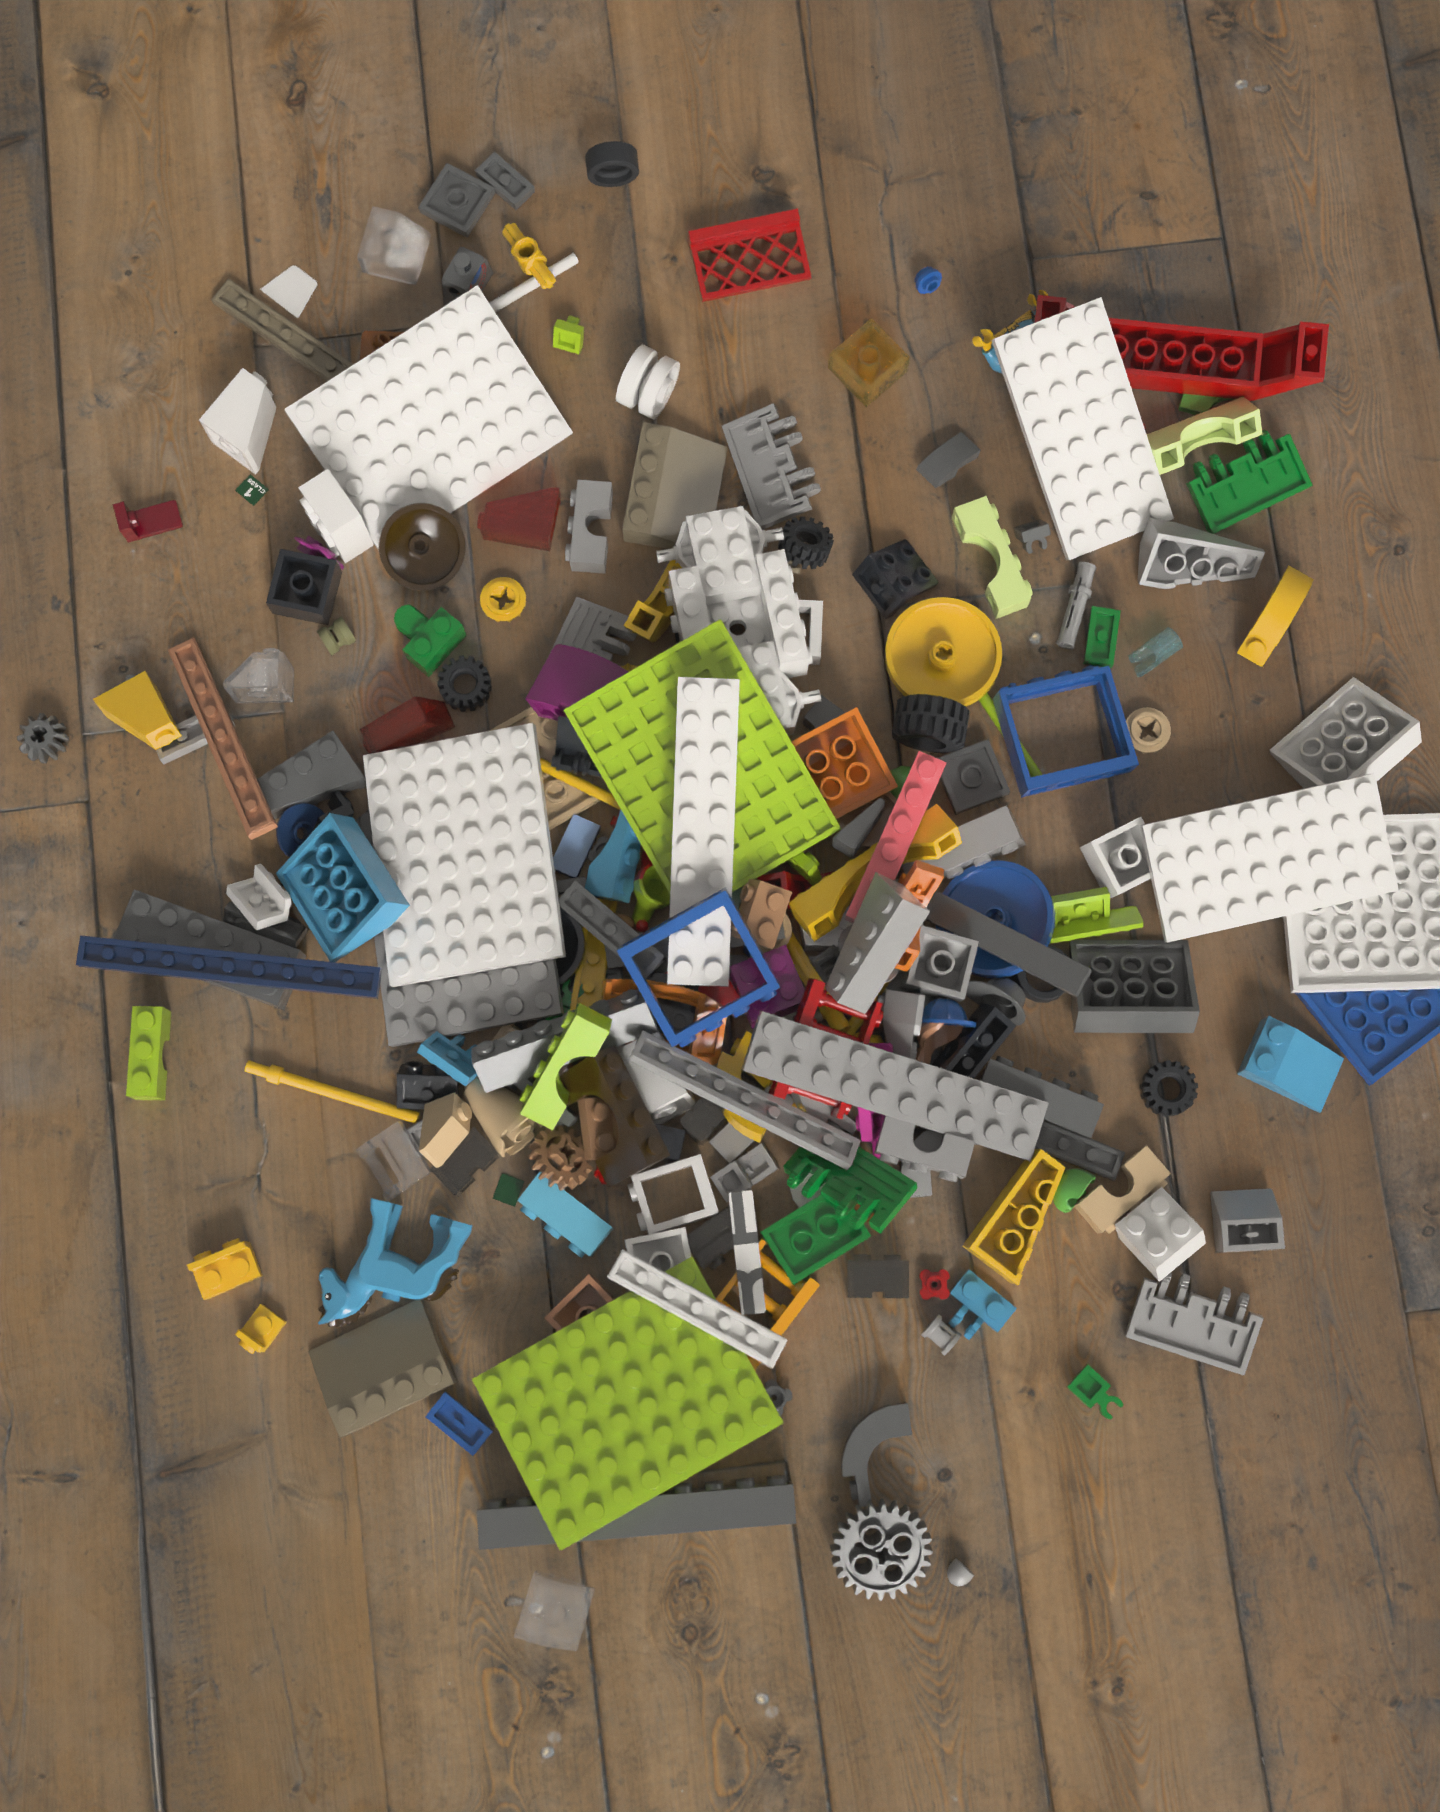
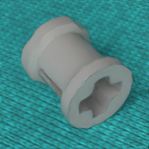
(941, 1334)

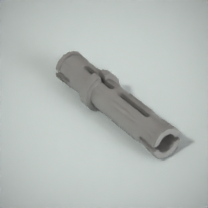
(1079, 594)

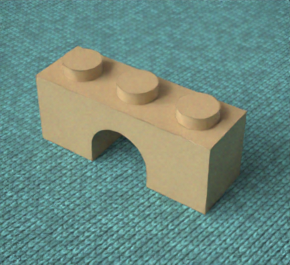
(1144, 1175)

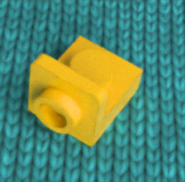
(260, 1330)

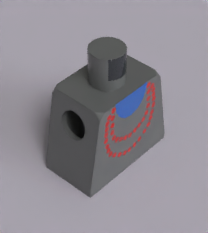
(465, 273)

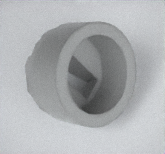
(958, 1573)

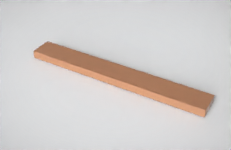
(222, 739)

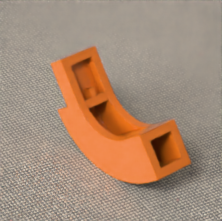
(922, 883)

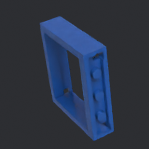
(1065, 681)
(714, 1019)

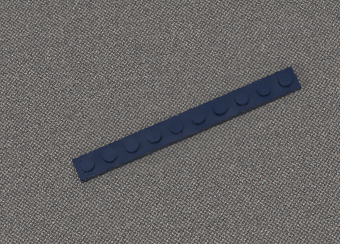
(229, 967)

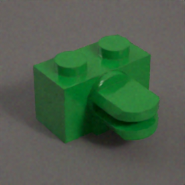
(430, 638)

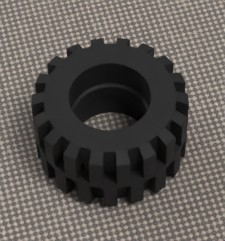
(930, 723)

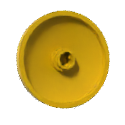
(944, 650)

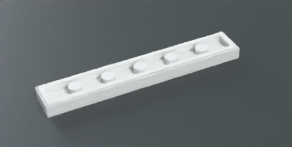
(697, 1308)

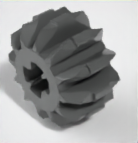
(32, 740)

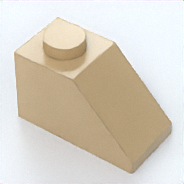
(444, 1127)

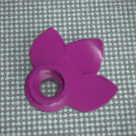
(313, 547)

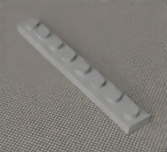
(744, 1100)

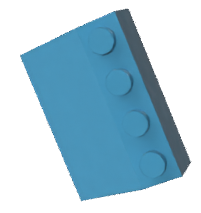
(341, 887)

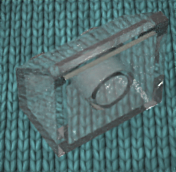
(393, 246)
(262, 679)
(554, 1612)

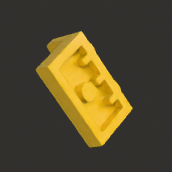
(225, 1268)

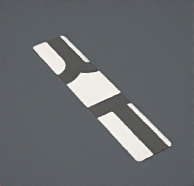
(747, 1252)

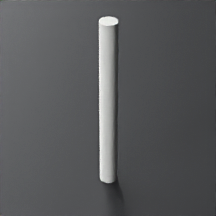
(532, 283)

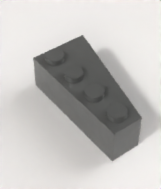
(311, 776)

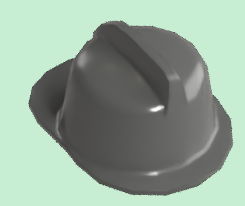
(1002, 994)

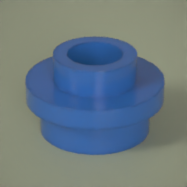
(927, 280)

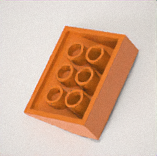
(845, 763)

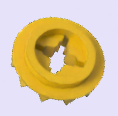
(495, 589)

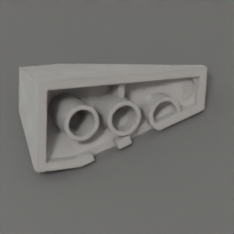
(1184, 555)
(902, 1020)

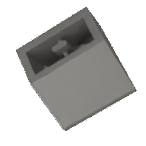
(1246, 1221)

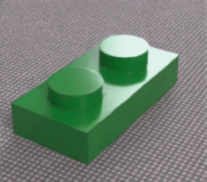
(1101, 637)

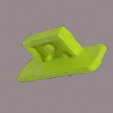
(1089, 914)

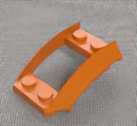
(707, 1044)

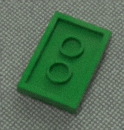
(812, 1238)

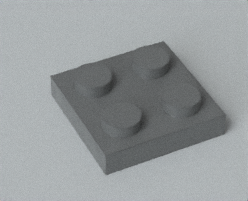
(457, 200)
(973, 777)

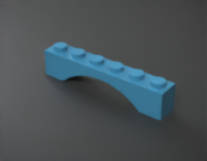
(615, 867)

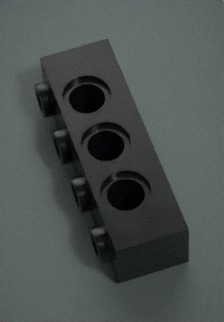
(976, 1045)

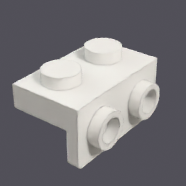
(260, 899)

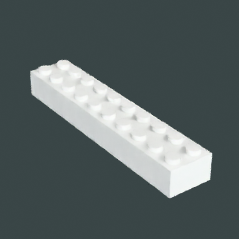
(703, 826)

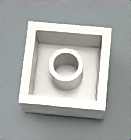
(1118, 858)
(1160, 1234)

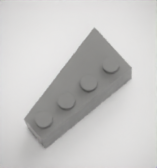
(875, 943)

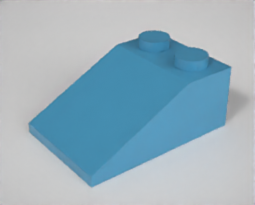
(1290, 1063)

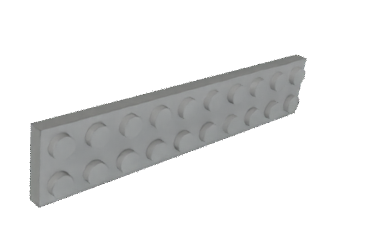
(894, 1085)

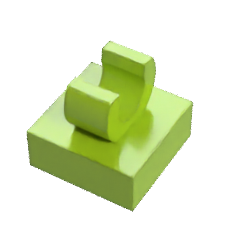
(568, 335)

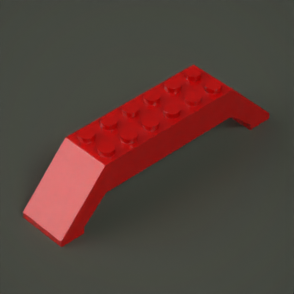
(1213, 359)

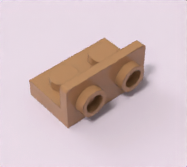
(598, 1127)

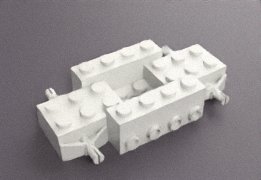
(735, 582)

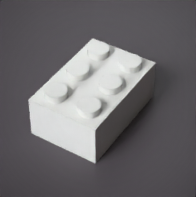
(334, 516)

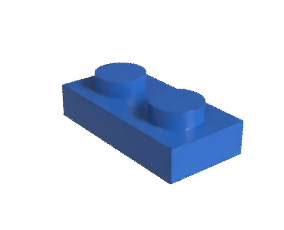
(459, 1423)

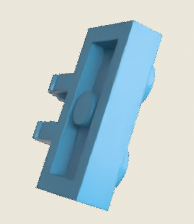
(449, 1056)
(982, 1301)

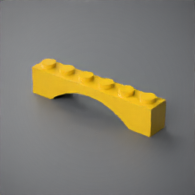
(823, 904)

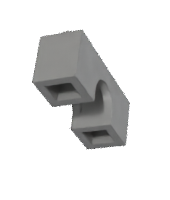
(591, 502)
(949, 1159)

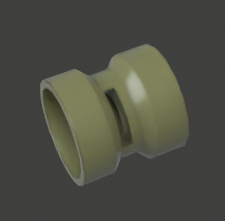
(342, 633)

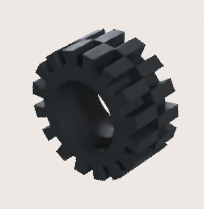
(810, 554)
(459, 667)
(1181, 1075)

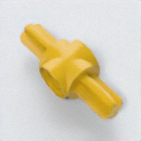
(535, 263)

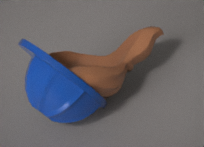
(940, 1024)

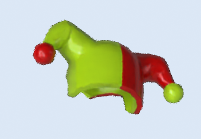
(649, 892)

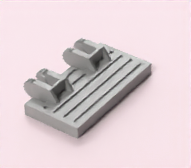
(765, 464)
(590, 627)
(1197, 1328)

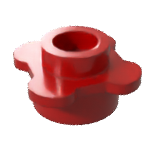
(927, 1290)

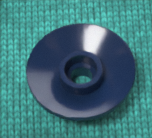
(295, 817)

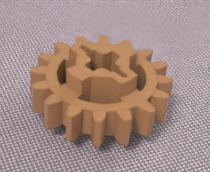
(560, 1158)

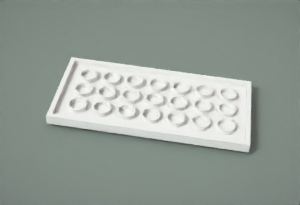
(1082, 428)
(1269, 857)

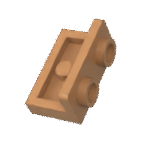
(763, 911)

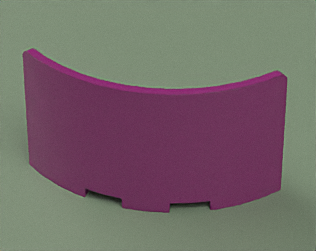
(568, 678)

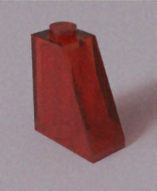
(522, 519)
(407, 725)

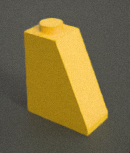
(140, 711)

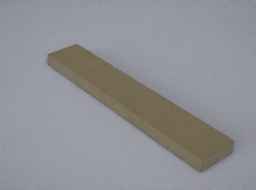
(279, 331)

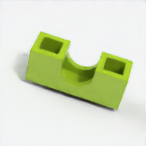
(145, 1067)

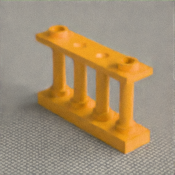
(781, 1313)

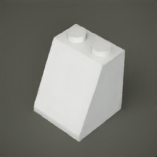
(242, 419)
(661, 1097)

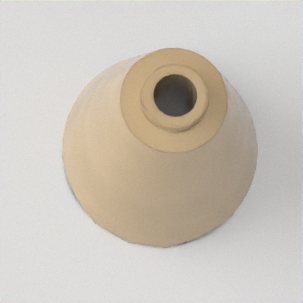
(500, 1117)

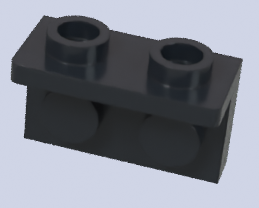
(422, 1084)

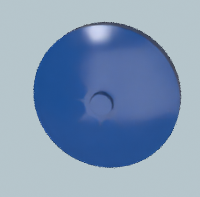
(1009, 897)

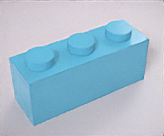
(564, 1216)

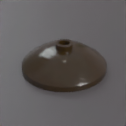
(442, 548)

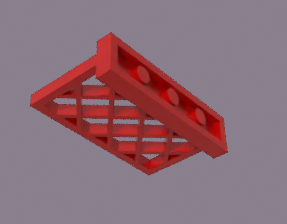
(744, 231)

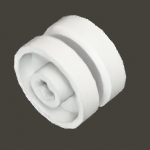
(647, 381)

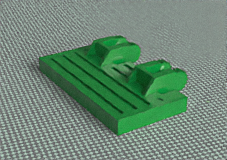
(1251, 484)
(866, 1182)

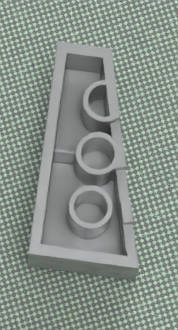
(981, 841)

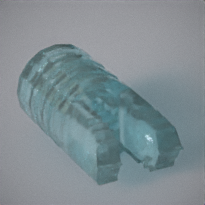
(1157, 650)

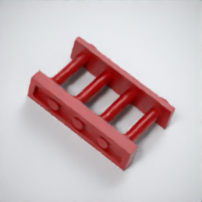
(814, 997)

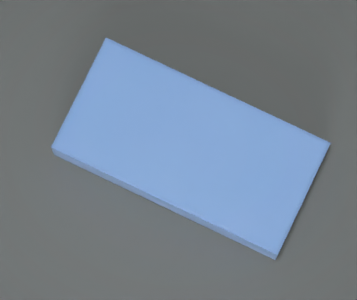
(575, 846)

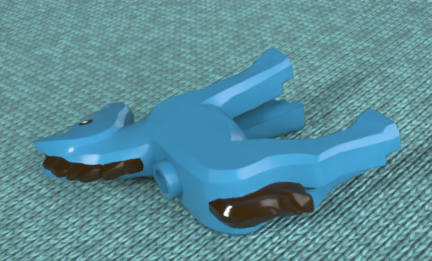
(390, 1272)

